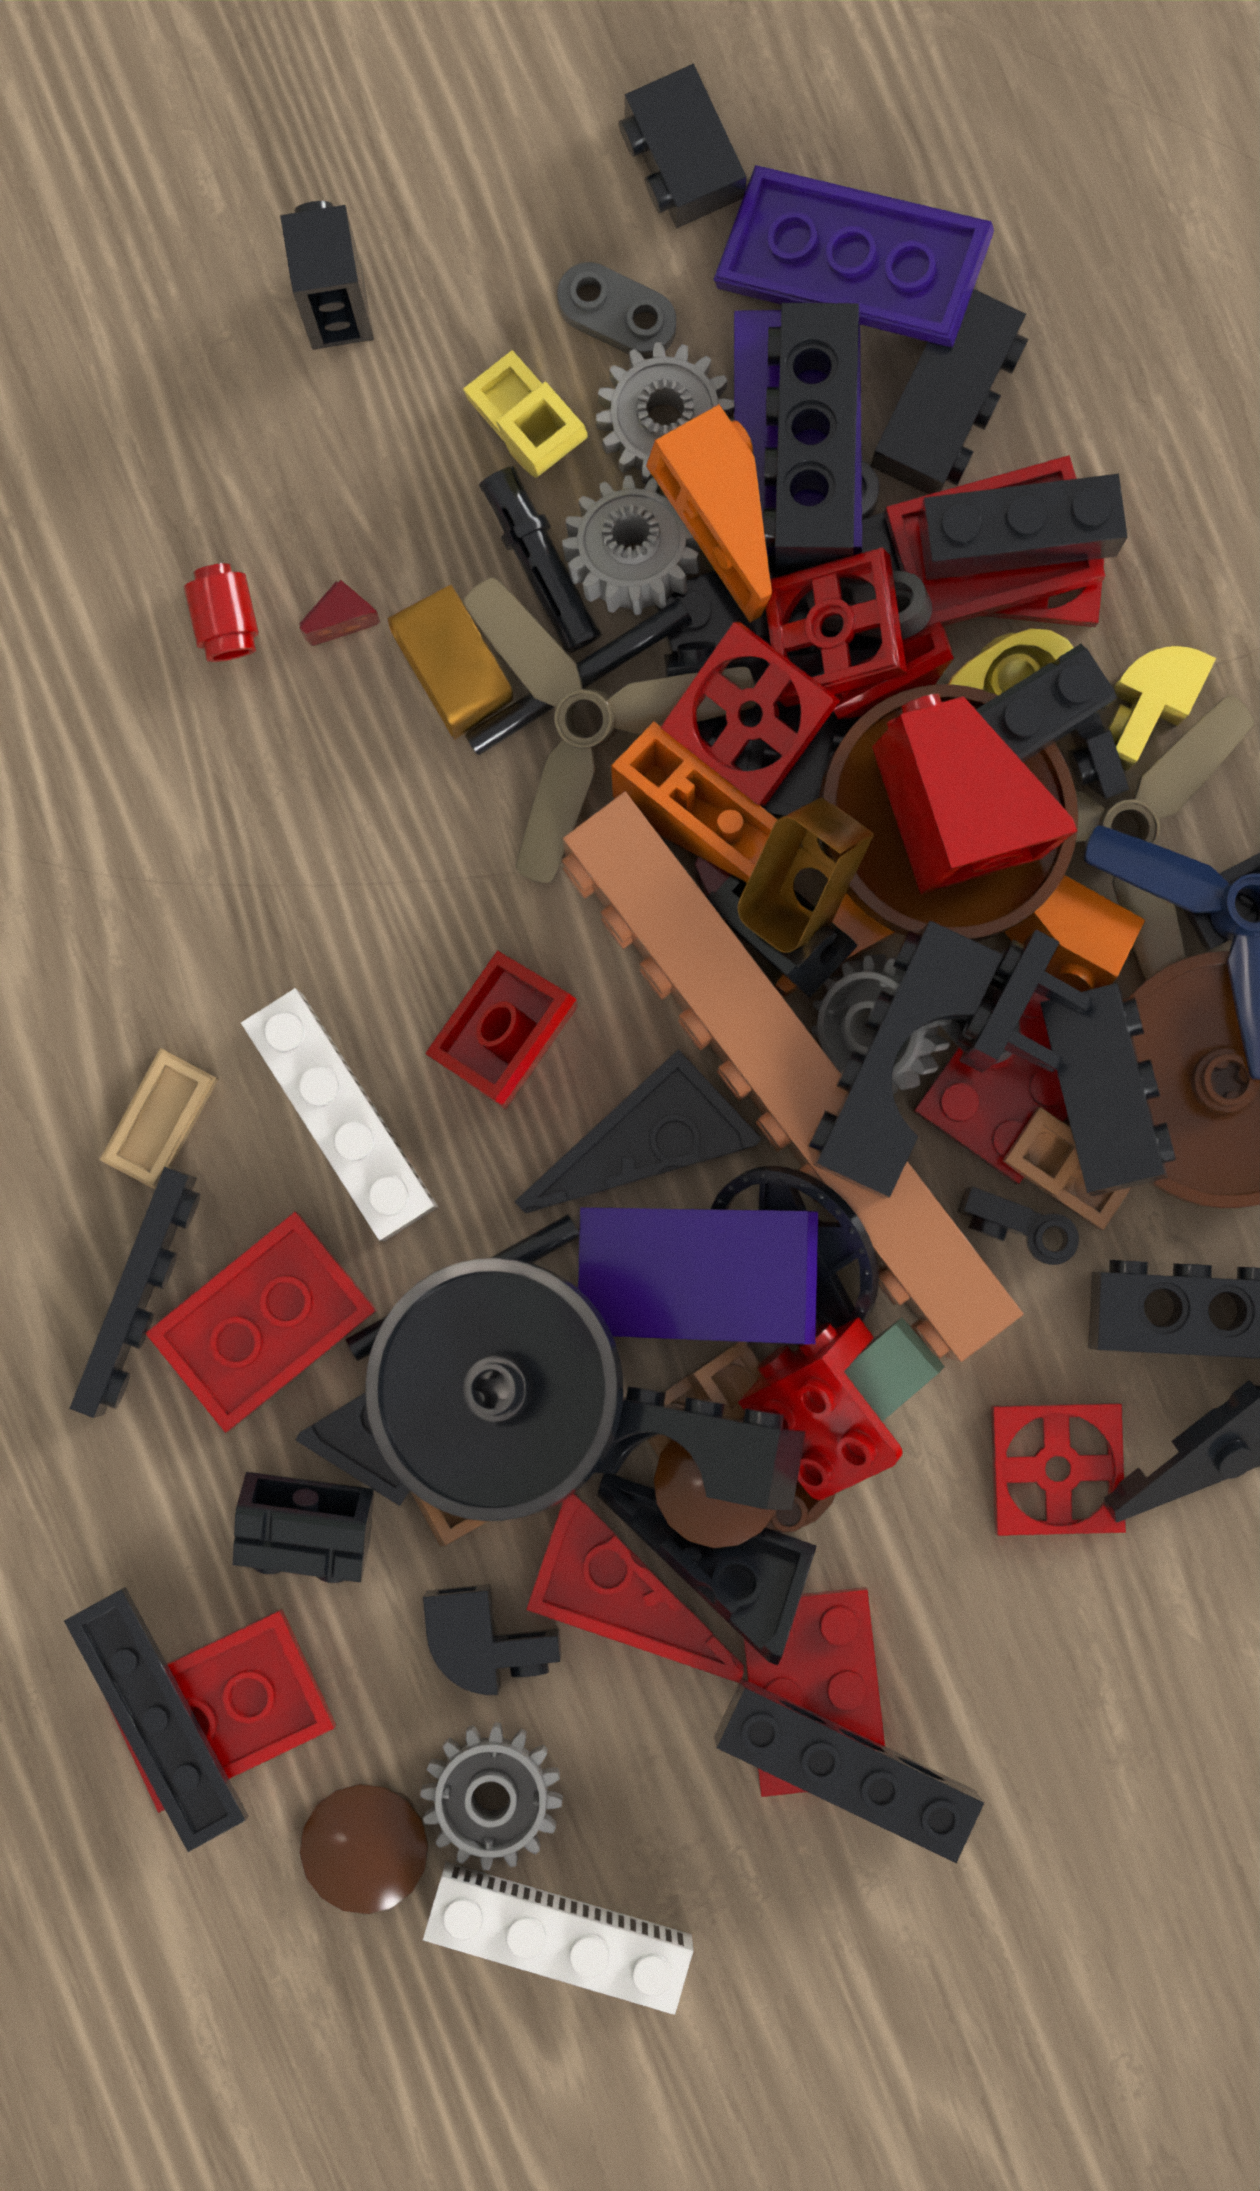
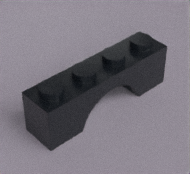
(940, 981)
(739, 1459)

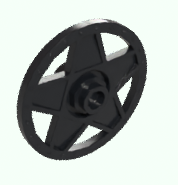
(837, 1241)

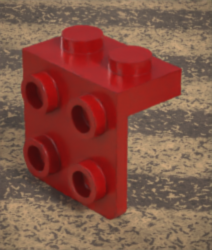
(842, 1431)

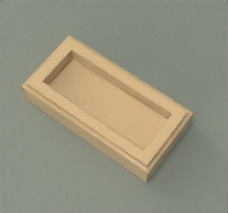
(159, 1118)

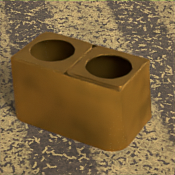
(451, 660)
(769, 898)

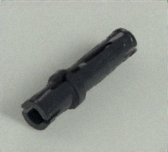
(529, 539)

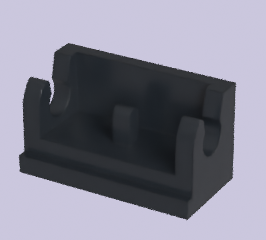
(805, 966)

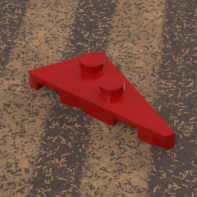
(606, 1589)

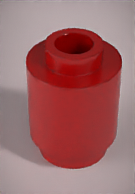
(221, 612)

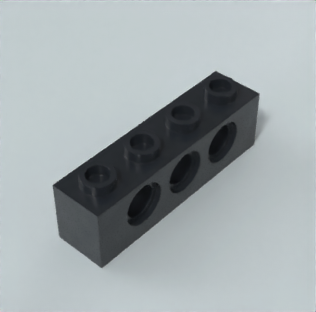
(823, 340)
(1121, 1323)
(848, 1770)

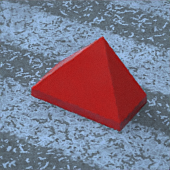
(926, 660)

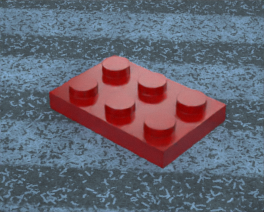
(985, 593)
(992, 1107)
(261, 1322)
(825, 1668)
(250, 1696)

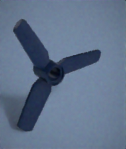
(1198, 890)

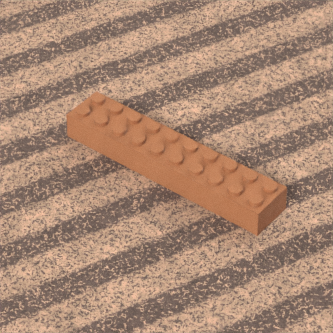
(779, 1067)

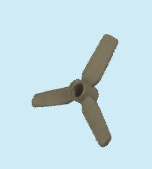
(556, 681)
(1158, 795)

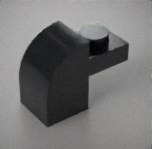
(465, 1642)

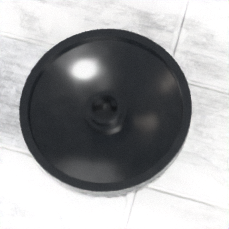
(494, 1389)

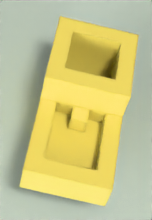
(525, 414)
(1157, 686)

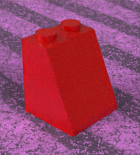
(963, 795)

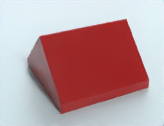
(502, 1029)

